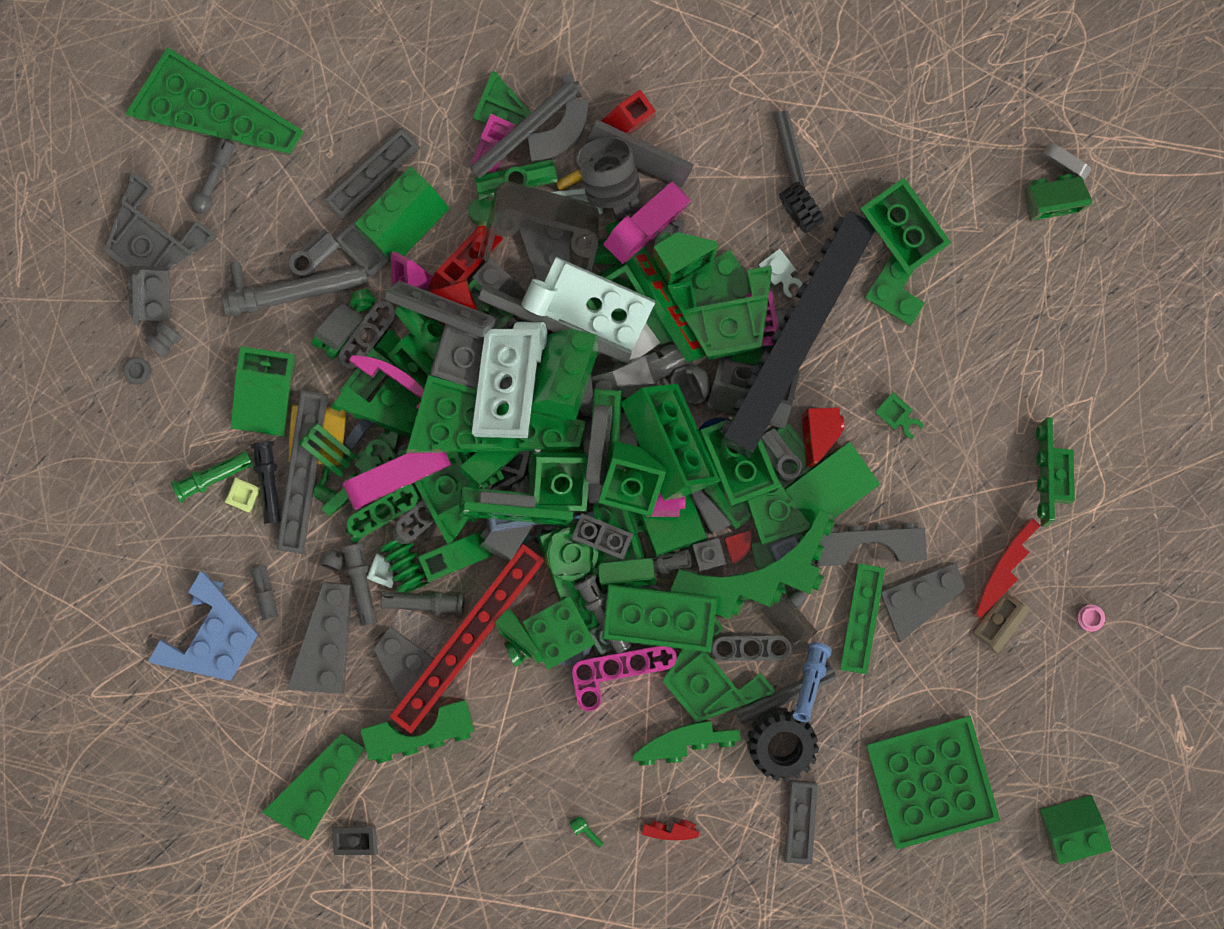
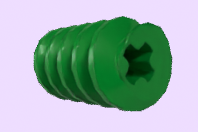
(404, 566)

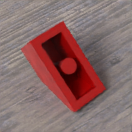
(820, 431)

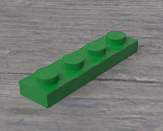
(862, 618)

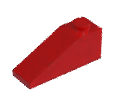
(464, 261)

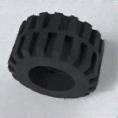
(782, 766)

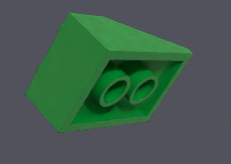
(739, 476)

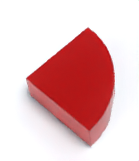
(738, 545)

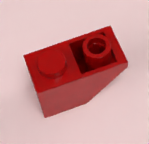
(631, 113)

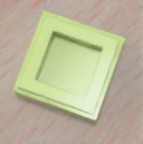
(242, 495)

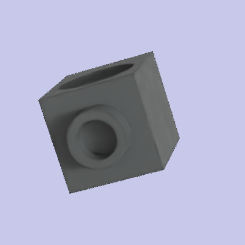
(708, 554)

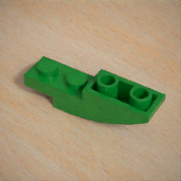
(335, 500)
(674, 742)

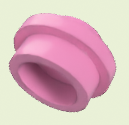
(1091, 618)

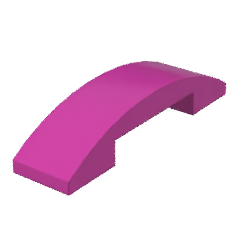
(372, 366)

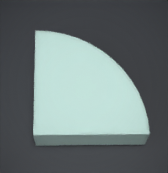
(379, 572)

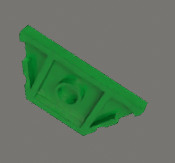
(442, 496)

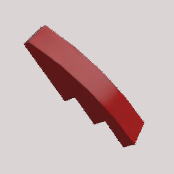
(1000, 576)

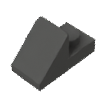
(355, 840)

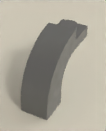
(564, 137)

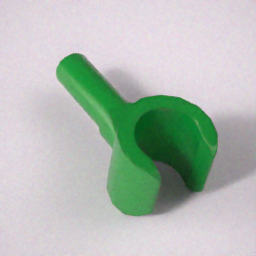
(320, 490)
(580, 825)

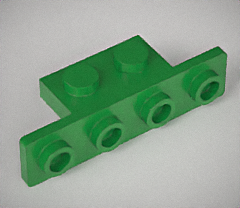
(1056, 473)

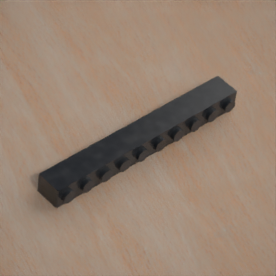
(798, 335)

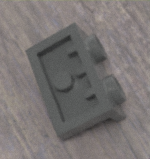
(150, 294)

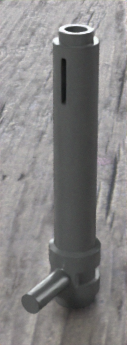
(253, 299)

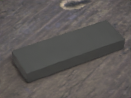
(801, 822)

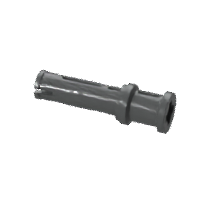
(357, 571)
(435, 603)
(596, 603)

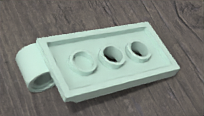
(565, 298)
(504, 355)

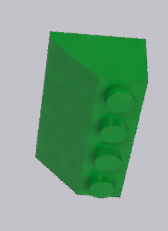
(681, 255)
(672, 438)

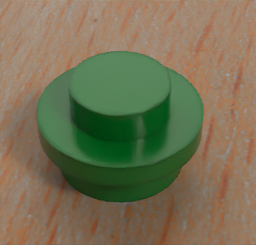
(362, 300)

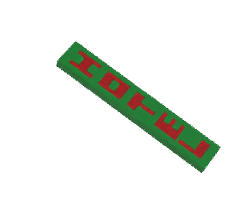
(665, 307)

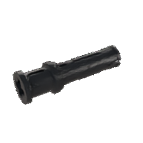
(265, 468)

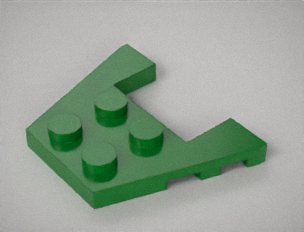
(729, 325)
(392, 405)
(705, 687)

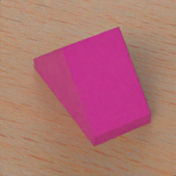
(408, 272)

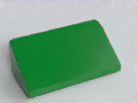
(627, 573)

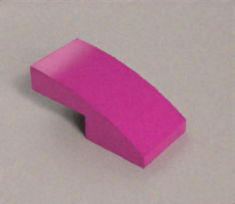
(494, 131)

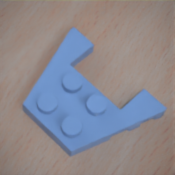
(219, 642)

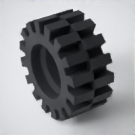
(801, 207)

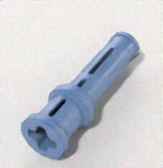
(813, 671)

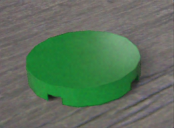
(569, 557)

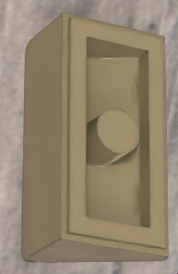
(1001, 622)

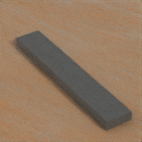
(513, 306)
(301, 475)

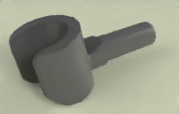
(797, 597)

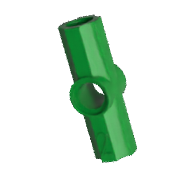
(533, 175)
(425, 331)

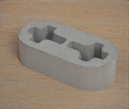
(1066, 161)

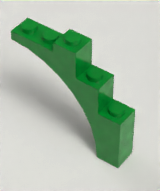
(764, 585)

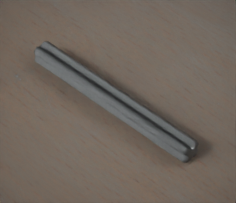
(523, 129)

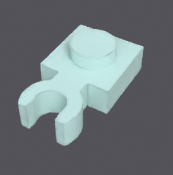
(781, 271)

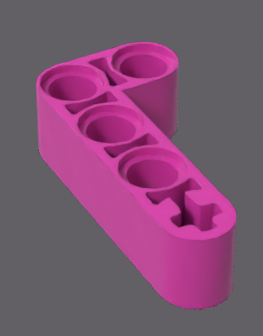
(643, 226)
(392, 476)
(625, 670)

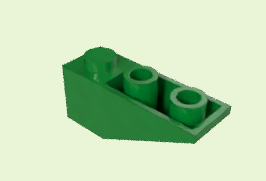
(453, 557)

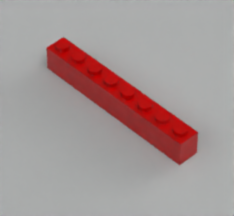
(467, 639)

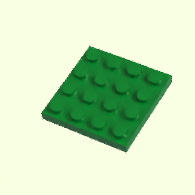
(932, 782)

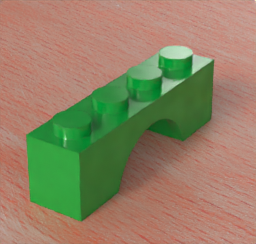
(384, 740)

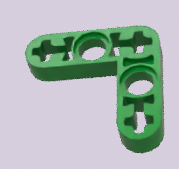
(404, 507)

